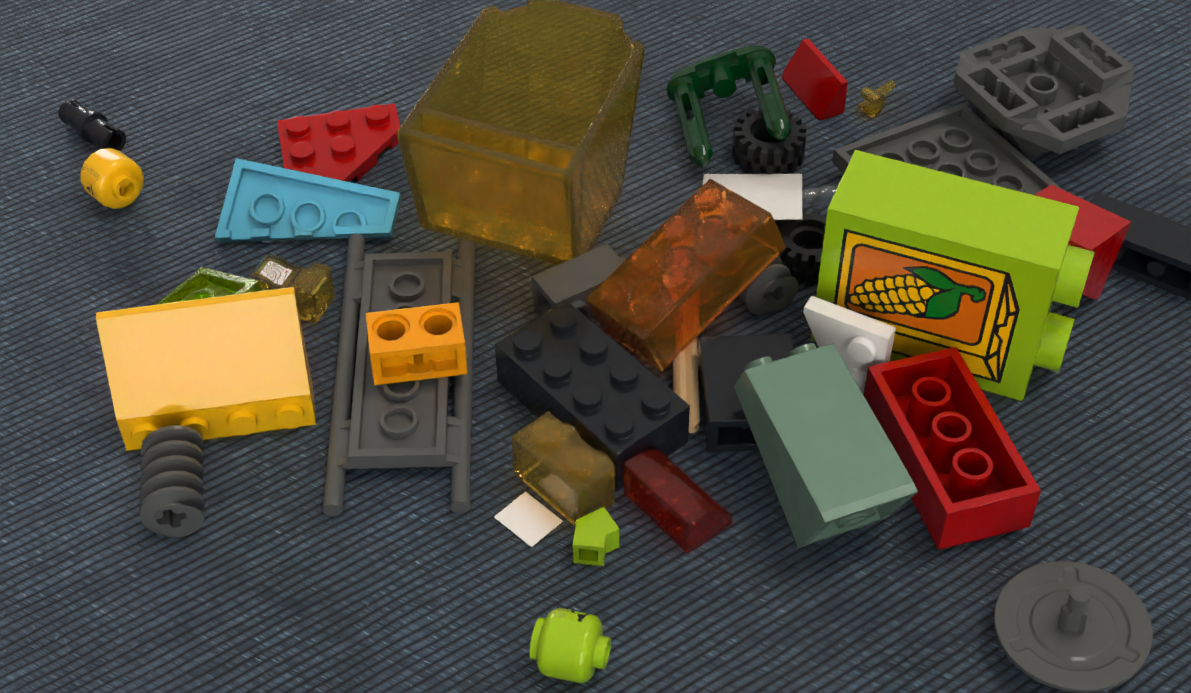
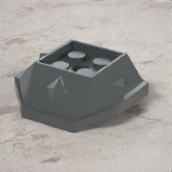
(1047, 88)

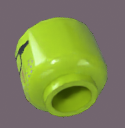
(569, 645)

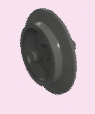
(1073, 626)

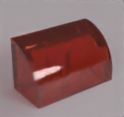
(673, 500)

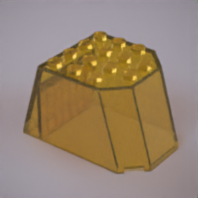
(526, 130)

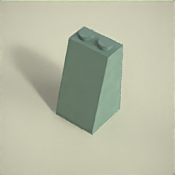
(821, 444)

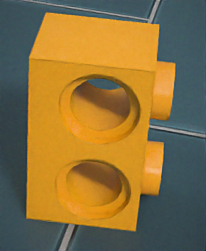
(416, 343)

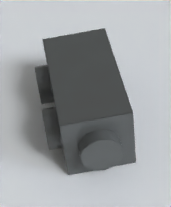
(574, 280)

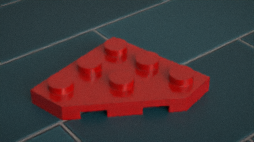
(338, 142)

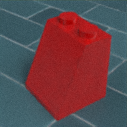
(1094, 231)

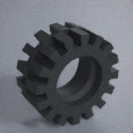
(769, 158)
(810, 230)

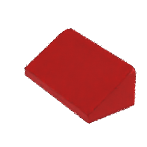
(816, 81)

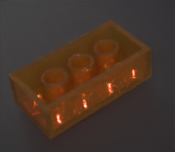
(686, 273)

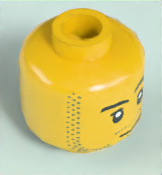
(111, 178)

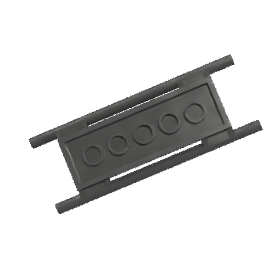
(402, 420)

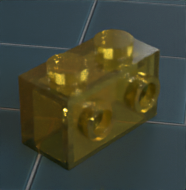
(563, 467)

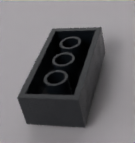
(593, 384)

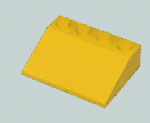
(208, 366)

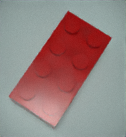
(952, 448)

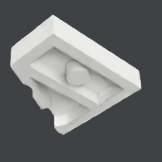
(856, 337)

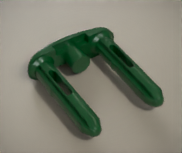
(720, 74)

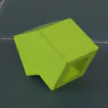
(595, 537)

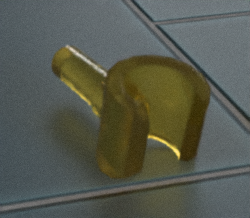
(874, 99)

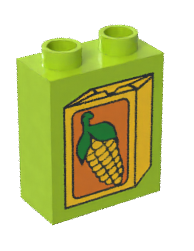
(954, 267)

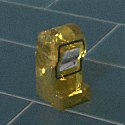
(309, 283)

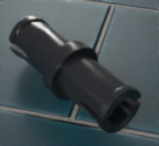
(91, 125)

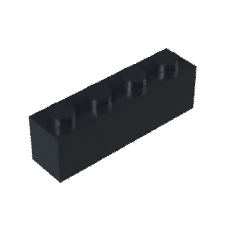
(1153, 248)

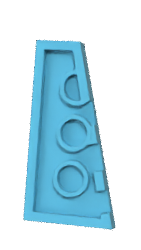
(296, 205)

